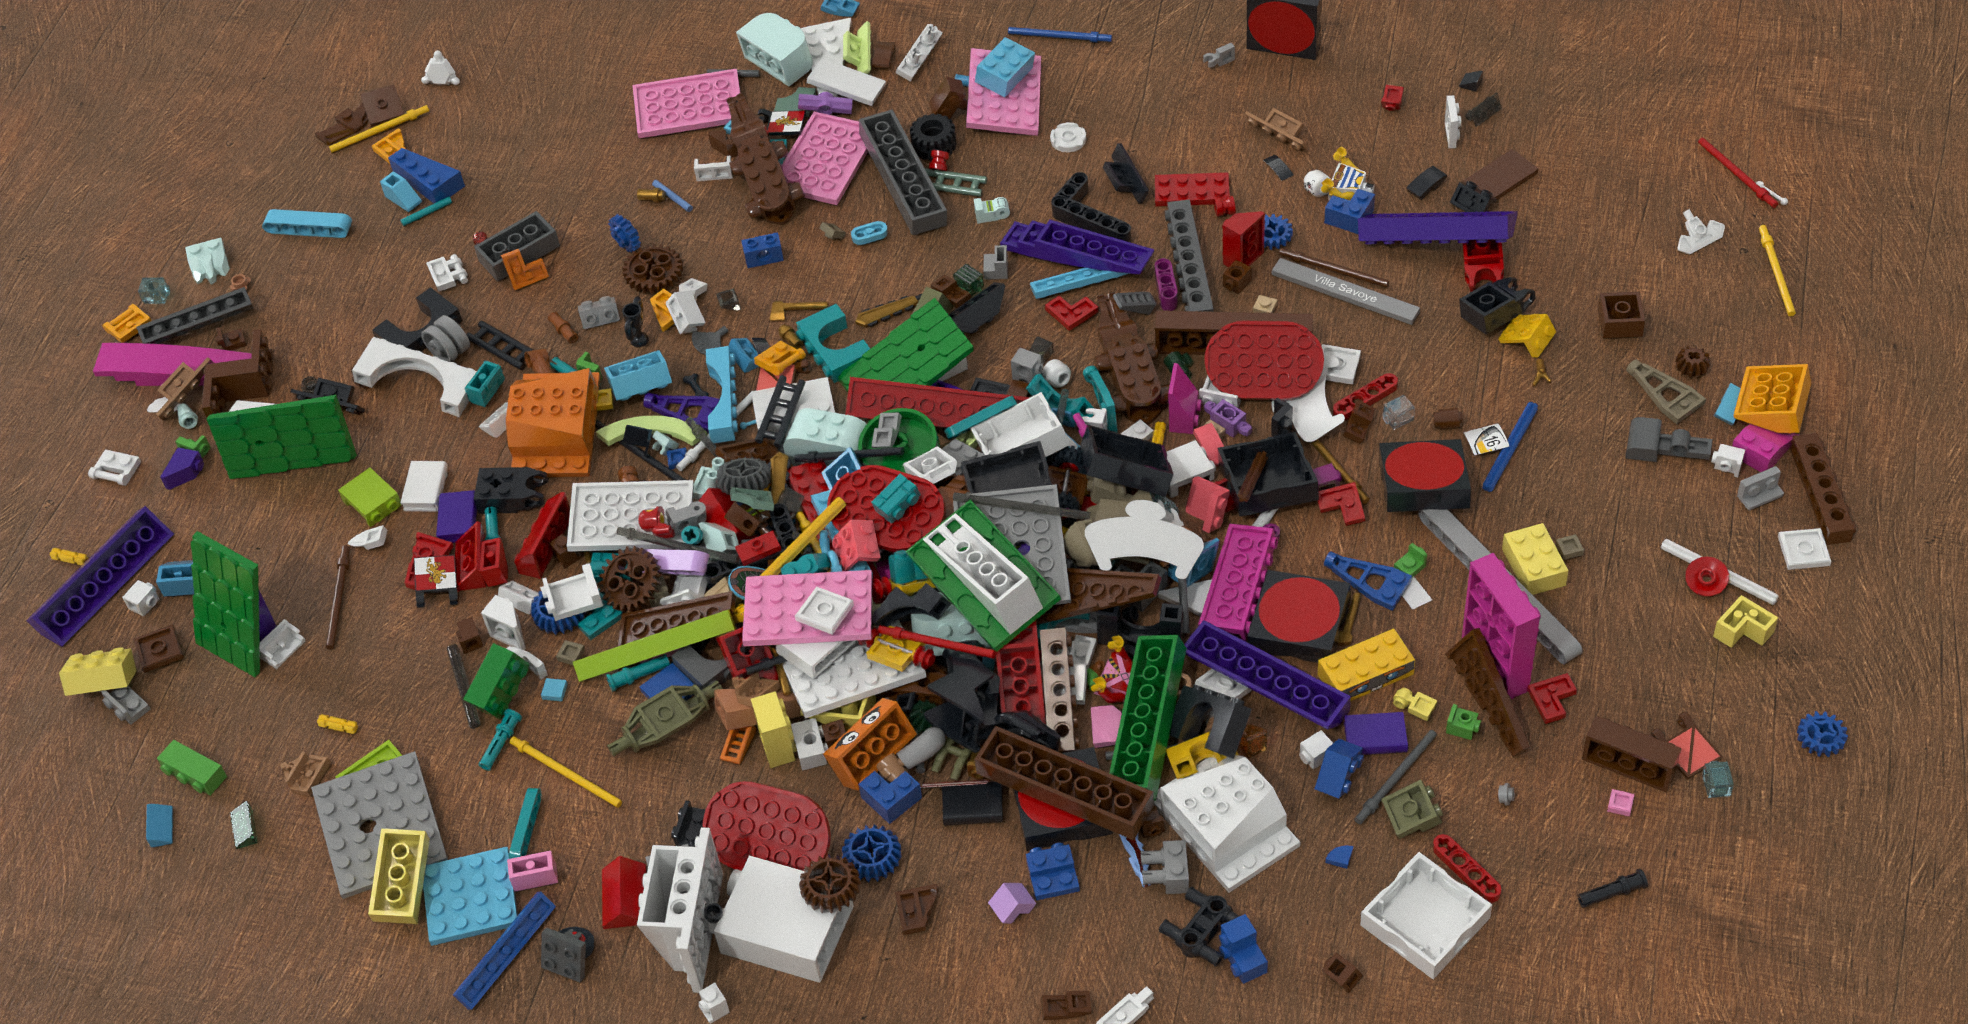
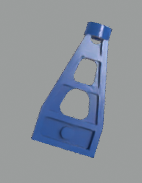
(1391, 589)

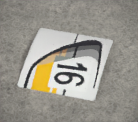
(1486, 439)

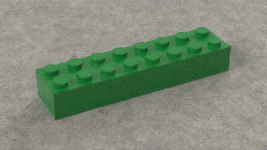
(1148, 710)

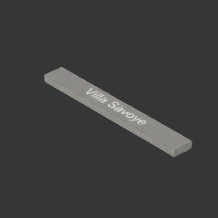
(1346, 291)

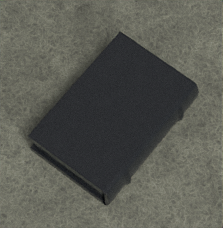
(972, 804)

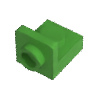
(585, 362)
(200, 445)
(1412, 561)

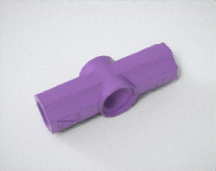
(825, 103)

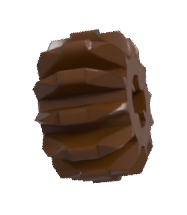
(1692, 361)

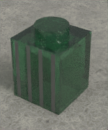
(969, 279)

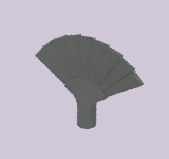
(708, 340)

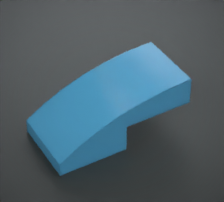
(840, 7)

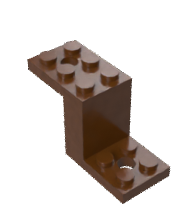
(238, 378)

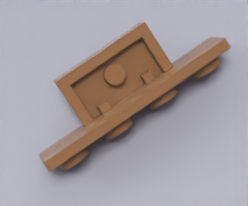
(1281, 125)
(179, 385)

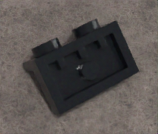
(1471, 198)
(688, 826)

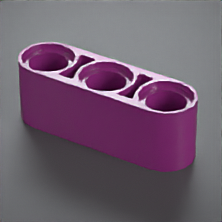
(1166, 284)

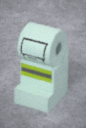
(991, 210)

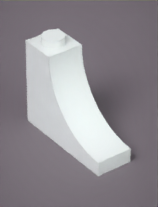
(813, 657)

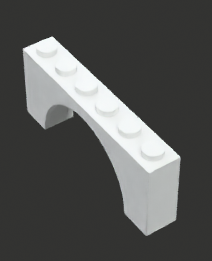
(386, 357)

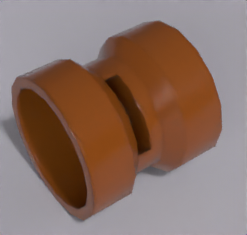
(628, 474)

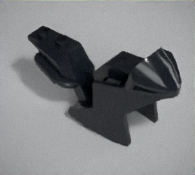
(972, 715)

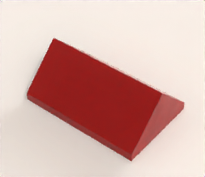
(717, 505)
(468, 558)
(620, 892)

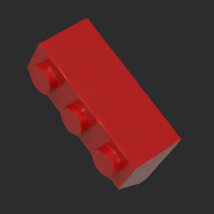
(1243, 238)

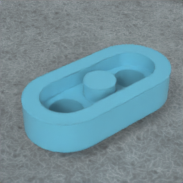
(869, 233)

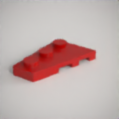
(426, 547)

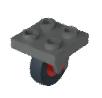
(566, 951)

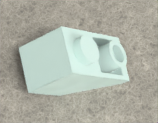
(718, 538)

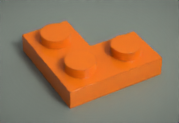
(521, 273)

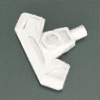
(1699, 234)

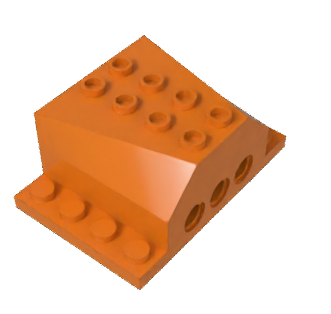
(553, 422)

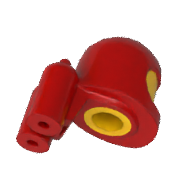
(653, 522)

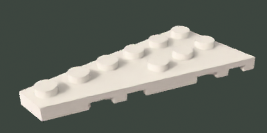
(827, 43)

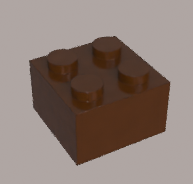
(1621, 314)

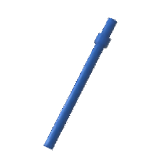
(1093, 36)

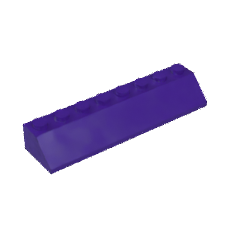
(1437, 226)
(100, 577)
(1268, 675)

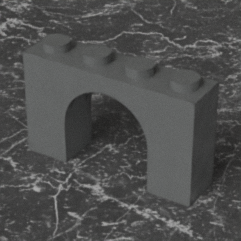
(701, 670)

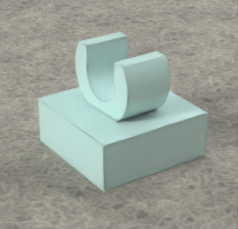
(664, 441)

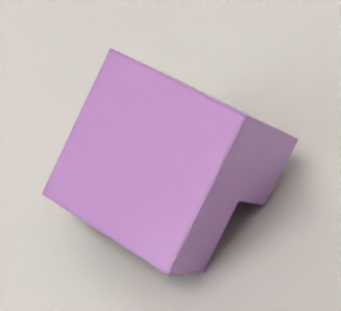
(1011, 901)

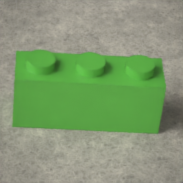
(191, 768)

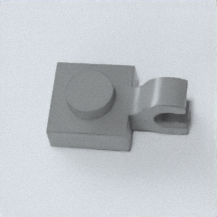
(1223, 56)

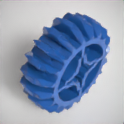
(547, 622)
(884, 848)

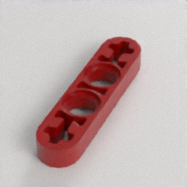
(1362, 394)
(1469, 866)

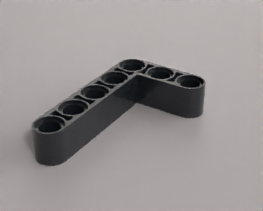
(1069, 210)
(784, 528)

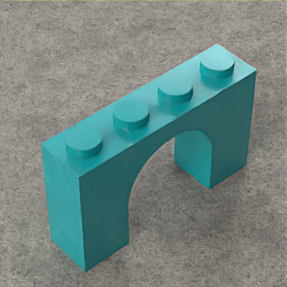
(820, 326)

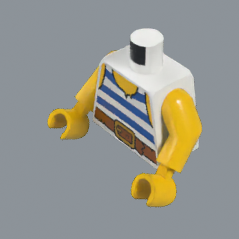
(1346, 178)

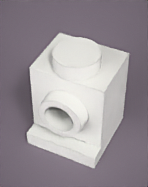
(1728, 459)
(713, 1003)

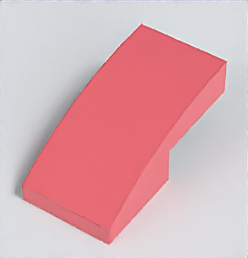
(1210, 440)

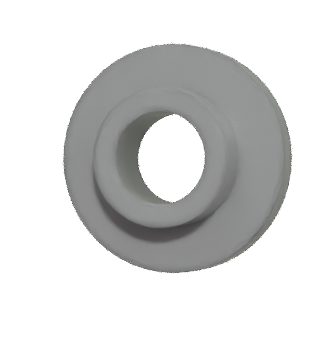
(1506, 794)

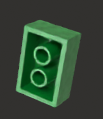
(496, 681)

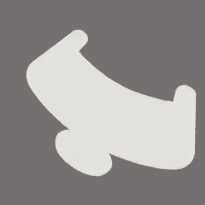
(1311, 410)
(1144, 536)

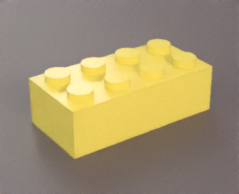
(399, 876)

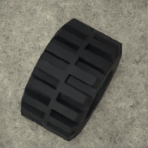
(932, 133)

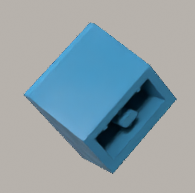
(175, 578)

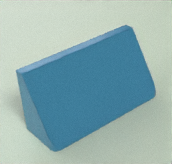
(743, 353)
(159, 825)

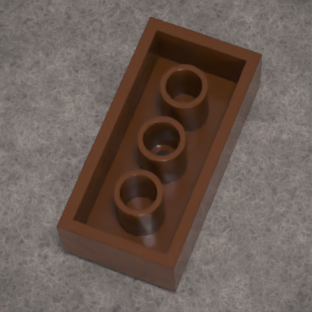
(1631, 753)

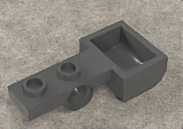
(1647, 442)

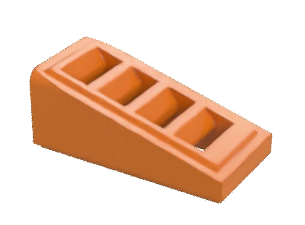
(744, 745)

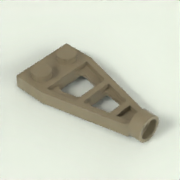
(1678, 408)

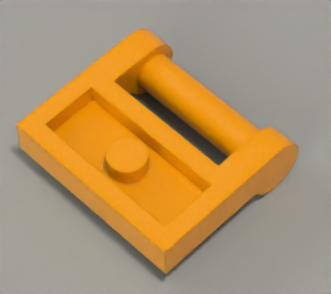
(125, 324)
(779, 357)

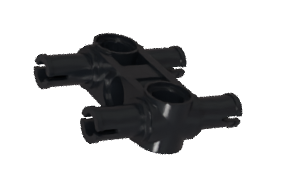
(1201, 927)

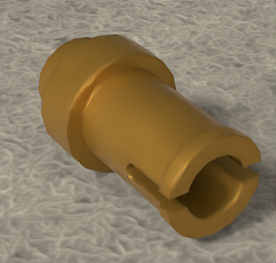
(648, 194)
(788, 334)

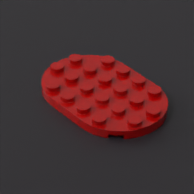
(1264, 360)
(865, 484)
(766, 824)

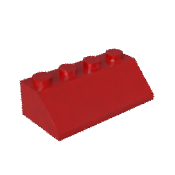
(536, 550)

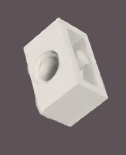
(809, 754)

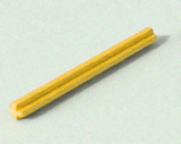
(805, 537)

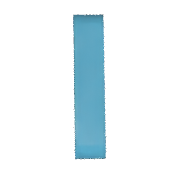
(307, 223)

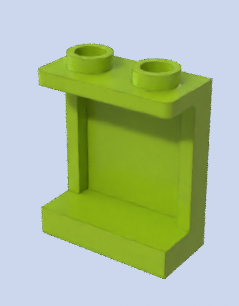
(370, 496)

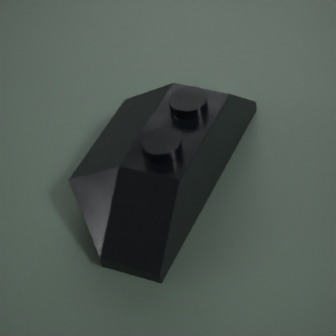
(979, 309)

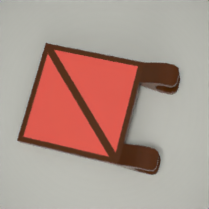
(768, 380)
(1695, 747)

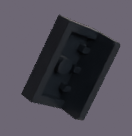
(1282, 418)

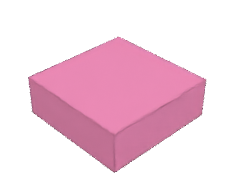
(1620, 802)

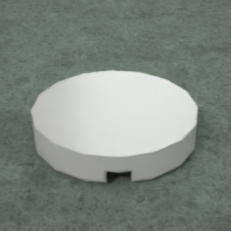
(1068, 137)

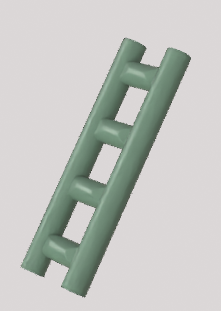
(958, 178)

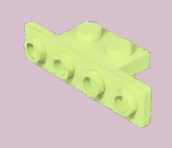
(857, 48)

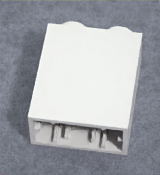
(773, 924)

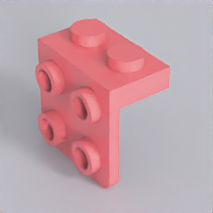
(1207, 503)
(856, 543)

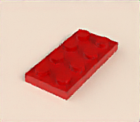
(1198, 187)

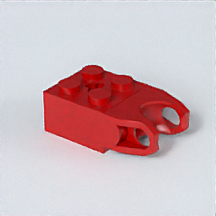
(1482, 262)
(737, 661)

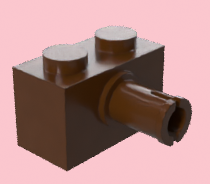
(948, 98)

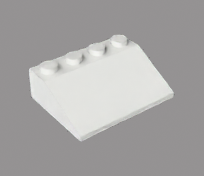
(815, 395)

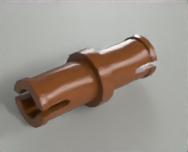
(563, 327)

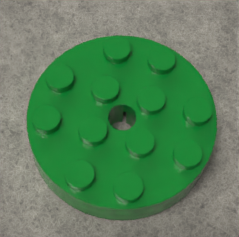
(915, 435)

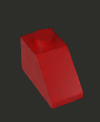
(493, 562)

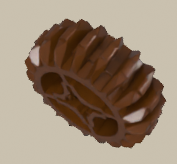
(818, 877)

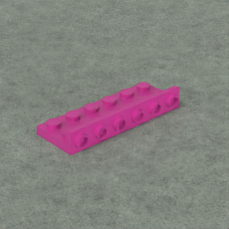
(1239, 578)

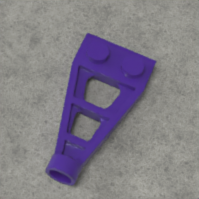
(707, 403)

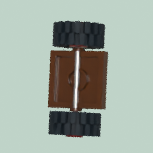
(1070, 476)

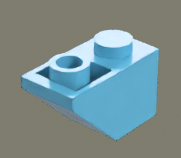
(400, 192)

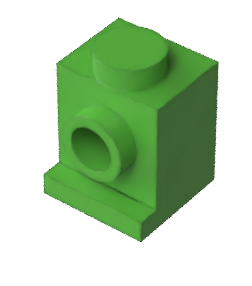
(1462, 723)

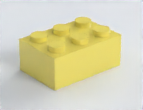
(1535, 559)
(97, 671)
(774, 729)

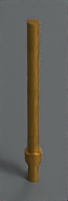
(1345, 476)

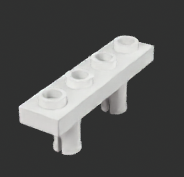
(919, 52)

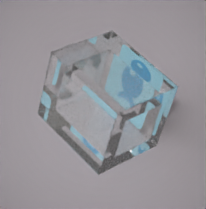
(1398, 412)

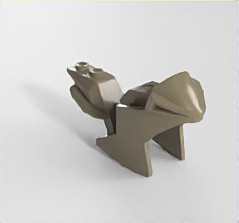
(1111, 503)

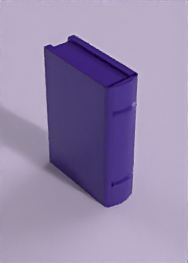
(455, 514)
(1377, 732)

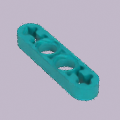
(965, 425)
(525, 823)

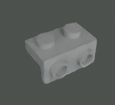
(598, 312)

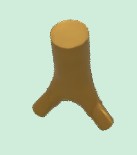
(1541, 373)

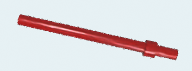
(1761, 193)
(899, 634)

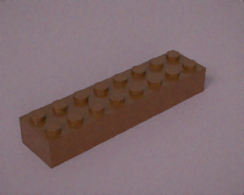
(1192, 330)
(1064, 782)

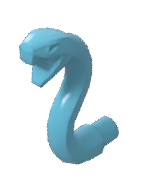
(825, 548)

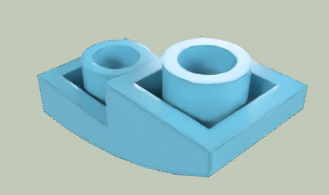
(1728, 403)

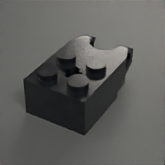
(1495, 304)
(508, 489)

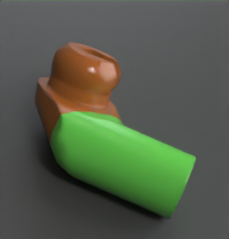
(1094, 671)

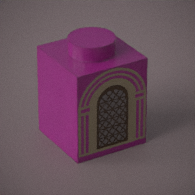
(1327, 477)

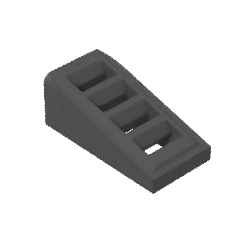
(1136, 302)

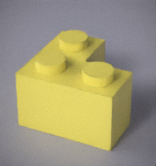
(1745, 619)

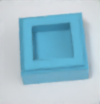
(554, 689)

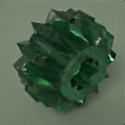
(916, 715)

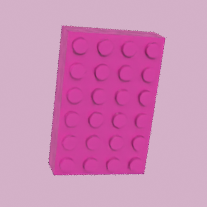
(1504, 619)

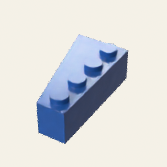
(426, 175)

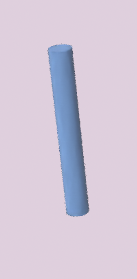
(673, 196)

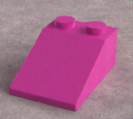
(1182, 403)
(1762, 446)

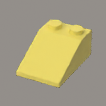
(848, 713)

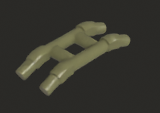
(963, 756)

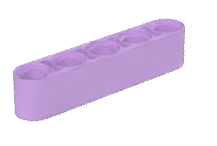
(681, 561)

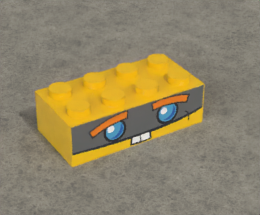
(1368, 665)

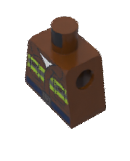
(749, 520)

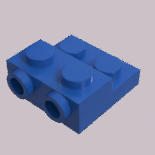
(1052, 871)

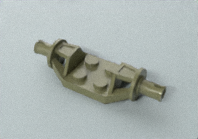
(663, 716)

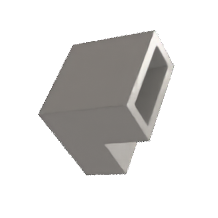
(996, 264)

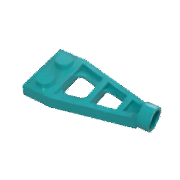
(1102, 395)

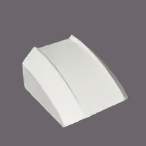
(932, 465)

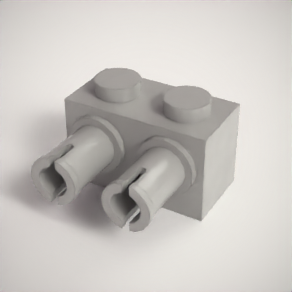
(1175, 870)

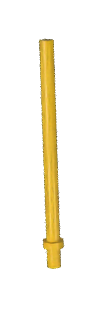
(523, 746)

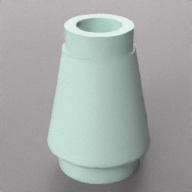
(186, 416)

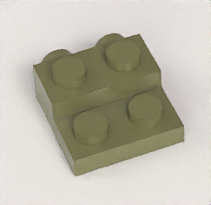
(1412, 809)

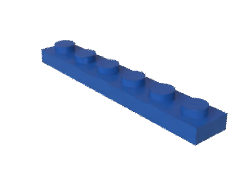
(504, 950)

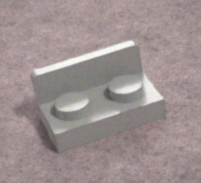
(1760, 488)
(125, 703)

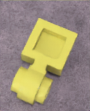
(1420, 705)

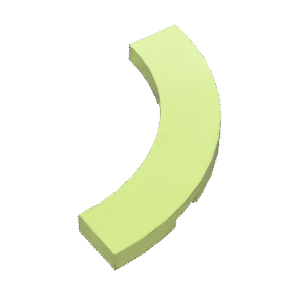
(677, 428)

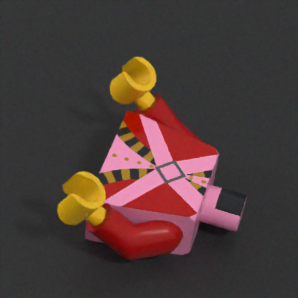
(1116, 674)

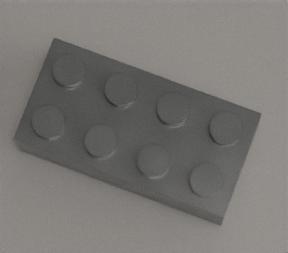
(530, 235)

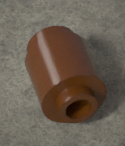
(1447, 418)

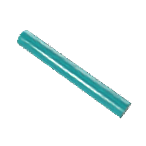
(419, 214)

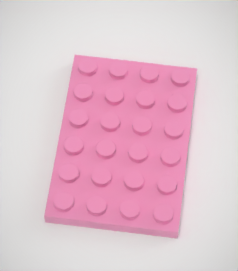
(684, 103)
(1010, 114)
(825, 157)
(776, 599)

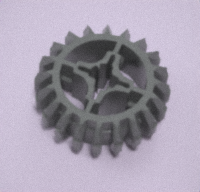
(743, 473)

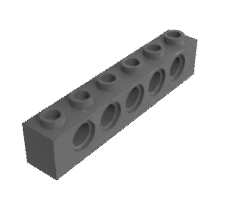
(195, 317)

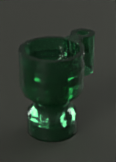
(1183, 360)

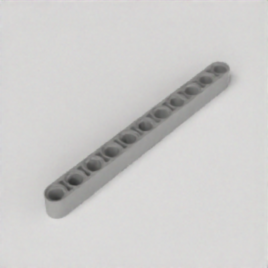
(1468, 549)

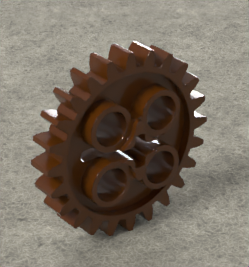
(652, 268)
(638, 561)

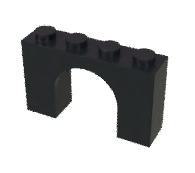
(433, 306)
(1111, 623)
(1228, 722)

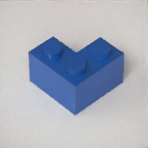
(1345, 213)
(1338, 764)
(890, 799)
(1240, 947)

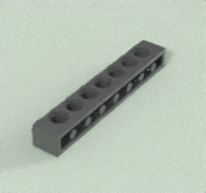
(1188, 256)

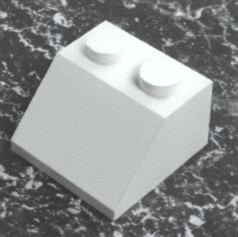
(503, 622)

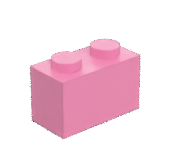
(532, 871)

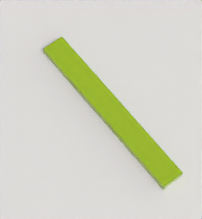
(654, 645)

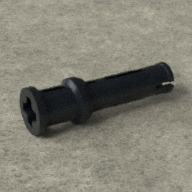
(1622, 885)

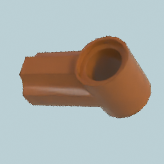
(538, 361)

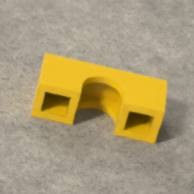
(1188, 754)

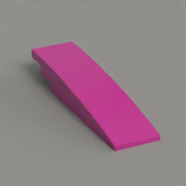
(155, 362)

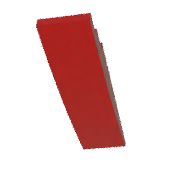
(1021, 674)

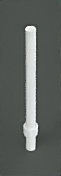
(694, 453)

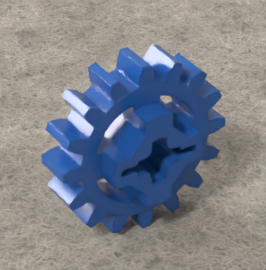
(1277, 231)
(624, 233)
(1822, 734)

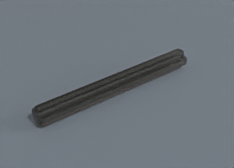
(463, 685)

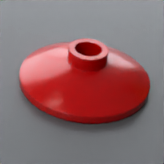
(1710, 568)

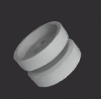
(445, 339)

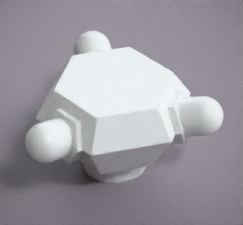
(439, 71)

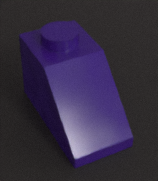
(182, 468)

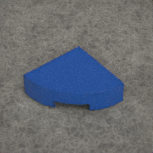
(675, 456)
(1340, 856)

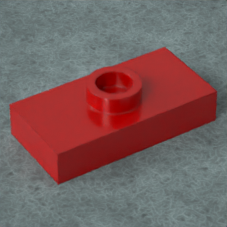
(758, 548)

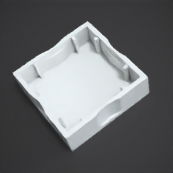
(1020, 426)
(1426, 915)

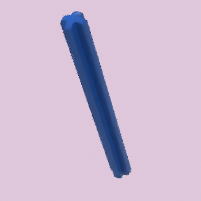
(1507, 452)

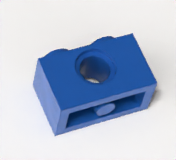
(762, 250)

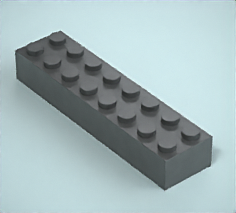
(902, 172)

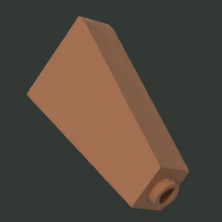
(738, 715)

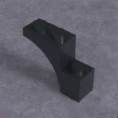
(899, 605)

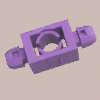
(1228, 417)

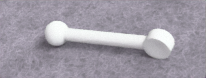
(1784, 201)

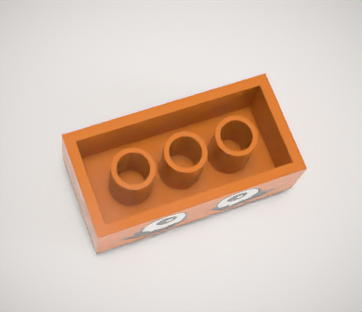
(868, 742)

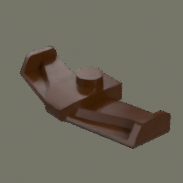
(348, 123)

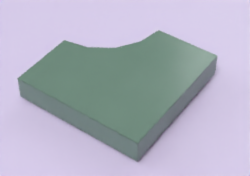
(791, 102)
(755, 498)

